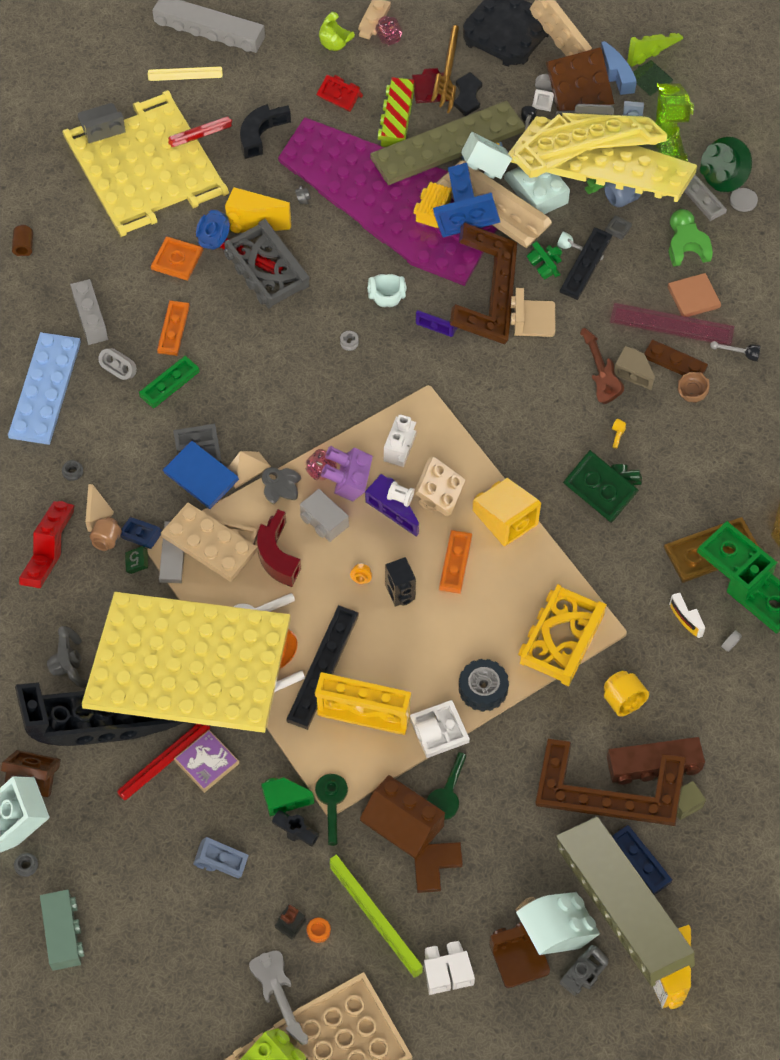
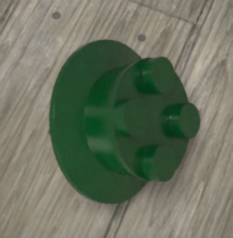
(726, 164)

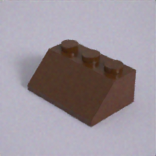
(403, 816)

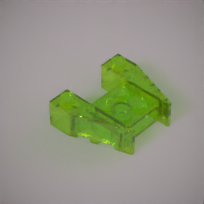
(672, 107)

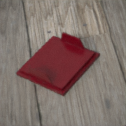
(424, 86)

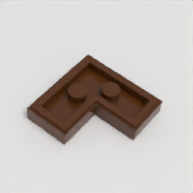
(431, 860)

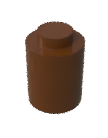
(22, 240)

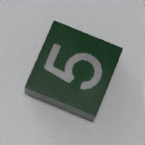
(136, 560)

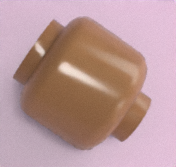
(105, 534)

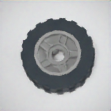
(474, 676)

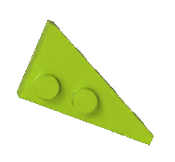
(649, 46)

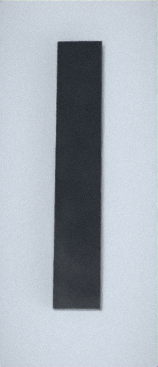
(324, 661)

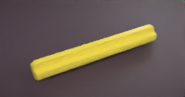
(185, 73)

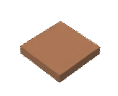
(694, 295)

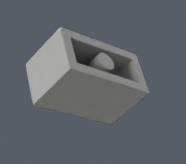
(324, 515)

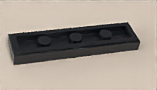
(586, 263)

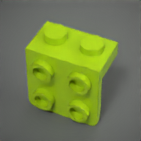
(273, 1046)

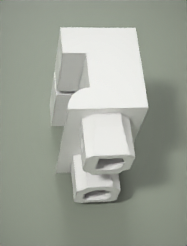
(399, 441)
(457, 964)

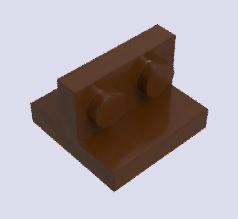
(32, 765)

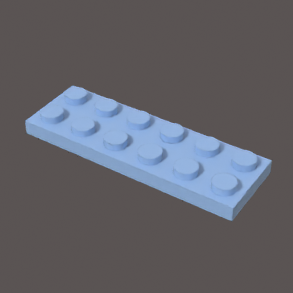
(44, 388)

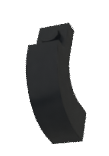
(258, 122)

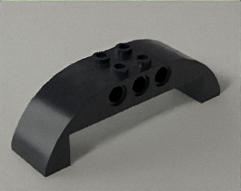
(64, 722)

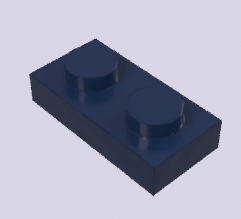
(140, 532)

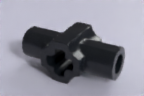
(304, 834)

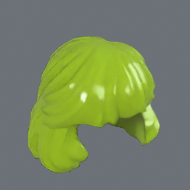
(332, 35)

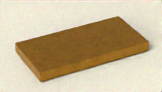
(690, 563)

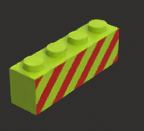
(397, 111)

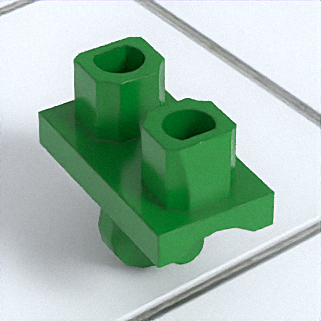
(538, 255)

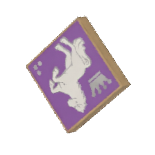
(206, 761)

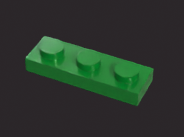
(169, 382)

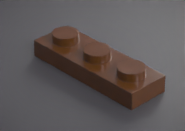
(673, 359)

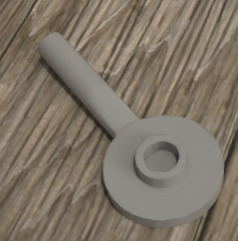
(743, 199)

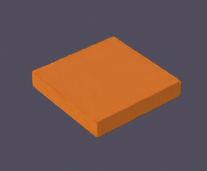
(177, 258)

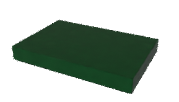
(600, 486)

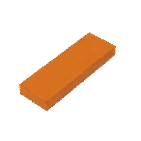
(173, 328)
(455, 561)

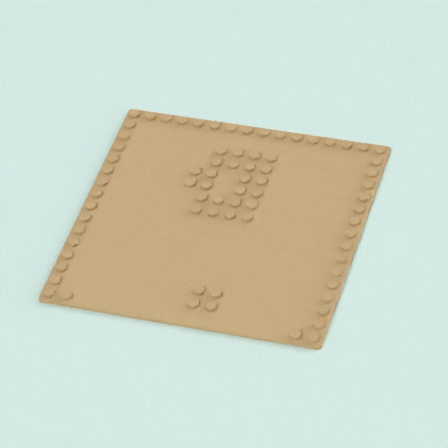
(401, 646)

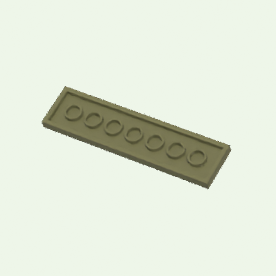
(445, 142)

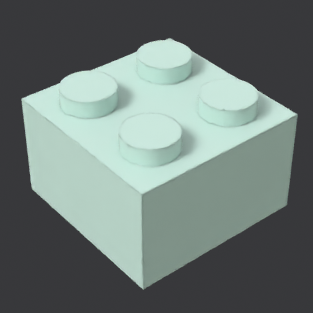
(486, 156)

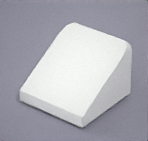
(543, 100)

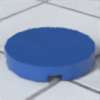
(212, 229)

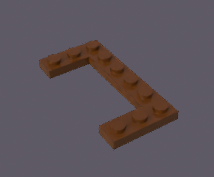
(497, 324)
(657, 809)

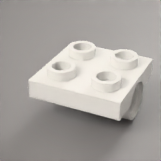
(439, 728)

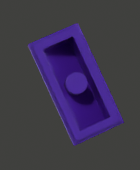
(435, 323)

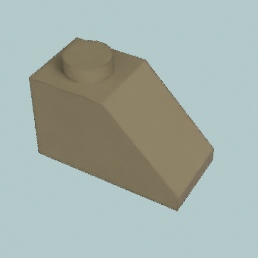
(634, 367)

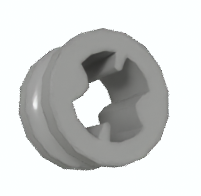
(344, 337)

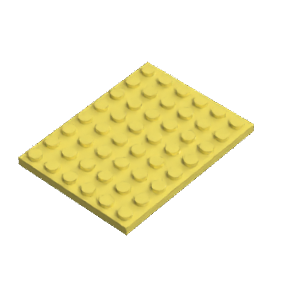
(187, 662)

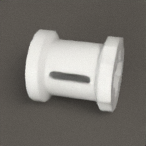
(400, 494)

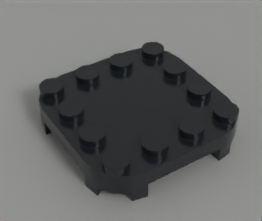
(504, 30)

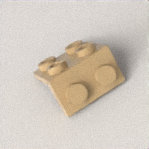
(532, 317)

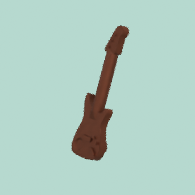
(607, 383)

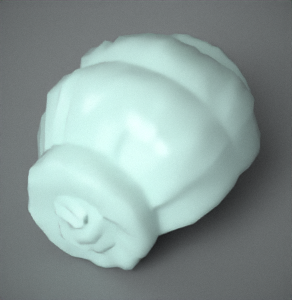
(386, 289)

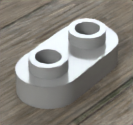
(118, 365)

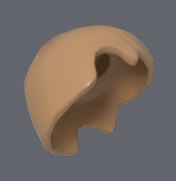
(693, 383)

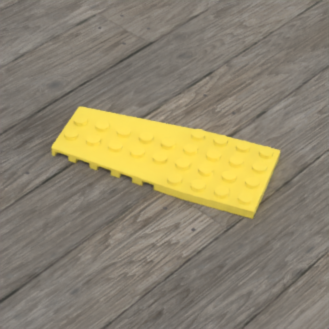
(621, 165)

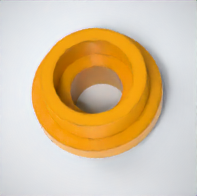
(361, 574)

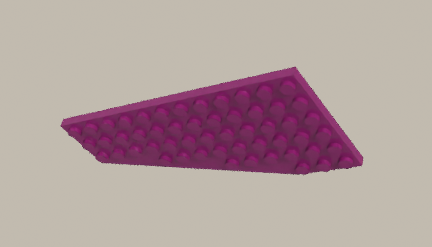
(346, 176)

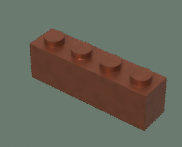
(645, 760)

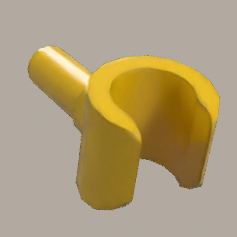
(618, 426)

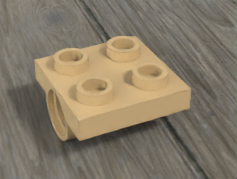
(438, 487)

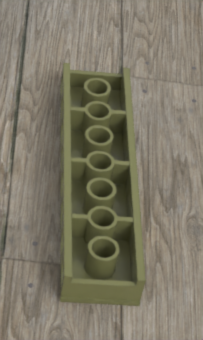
(625, 901)

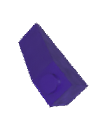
(396, 511)

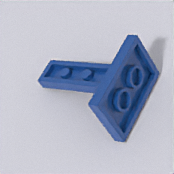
(476, 211)

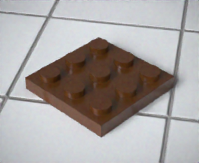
(580, 80)

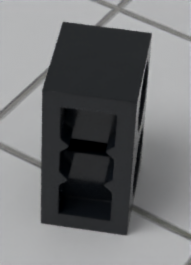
(400, 582)

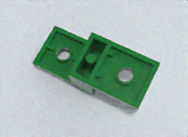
(748, 571)

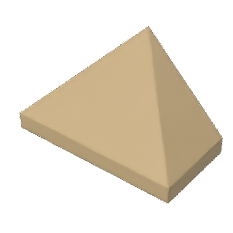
(247, 466)
(96, 507)

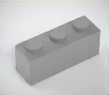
(89, 312)

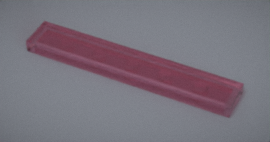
(672, 324)

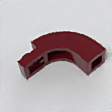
(276, 563)

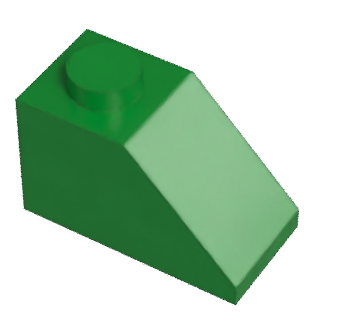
(285, 795)

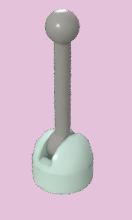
(566, 241)

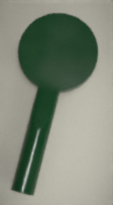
(331, 791)
(445, 797)

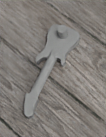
(270, 972)

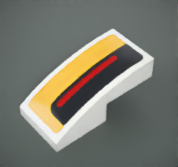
(689, 619)

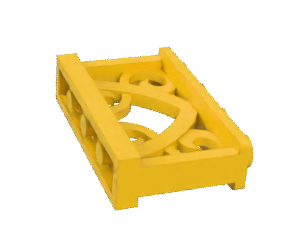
(571, 661)
(363, 703)

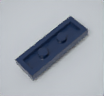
(642, 860)

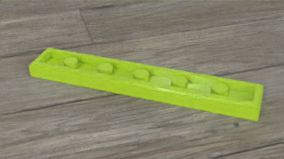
(375, 916)

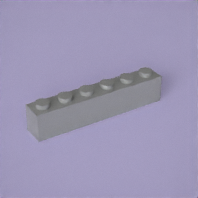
(209, 24)

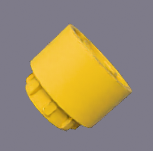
(625, 693)

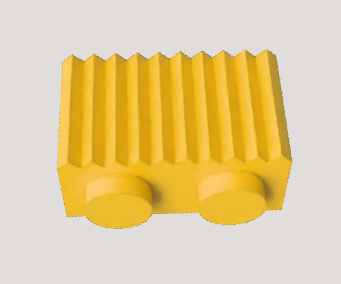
(432, 197)

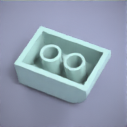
(542, 192)
(20, 811)
(558, 923)

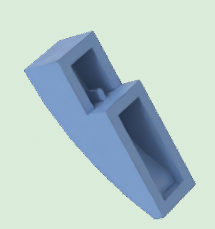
(618, 70)

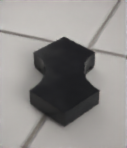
(467, 100)

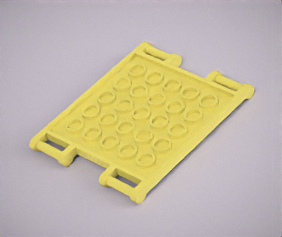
(141, 171)

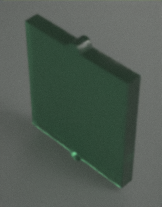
(649, 76)

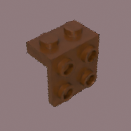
(517, 956)

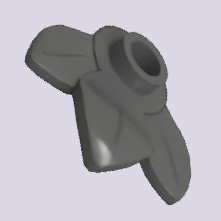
(282, 486)

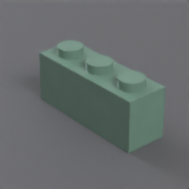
(61, 929)

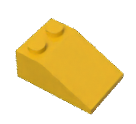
(249, 208)

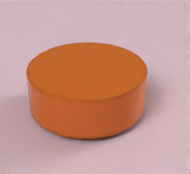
(318, 930)

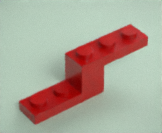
(46, 544)

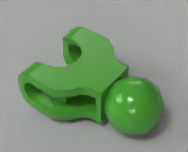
(687, 238)

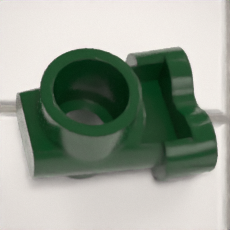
(632, 476)

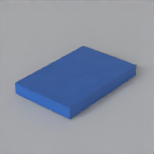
(201, 474)

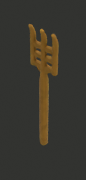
(445, 85)

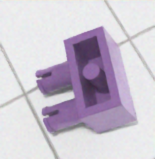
(353, 472)

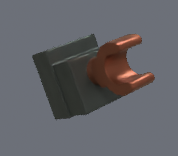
(290, 921)

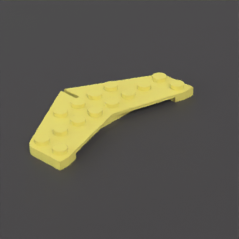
(576, 133)

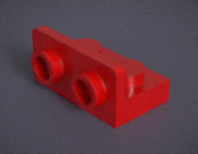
(339, 93)

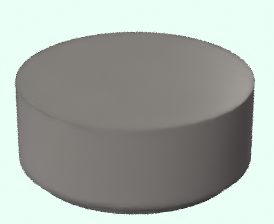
(543, 83)
(731, 641)

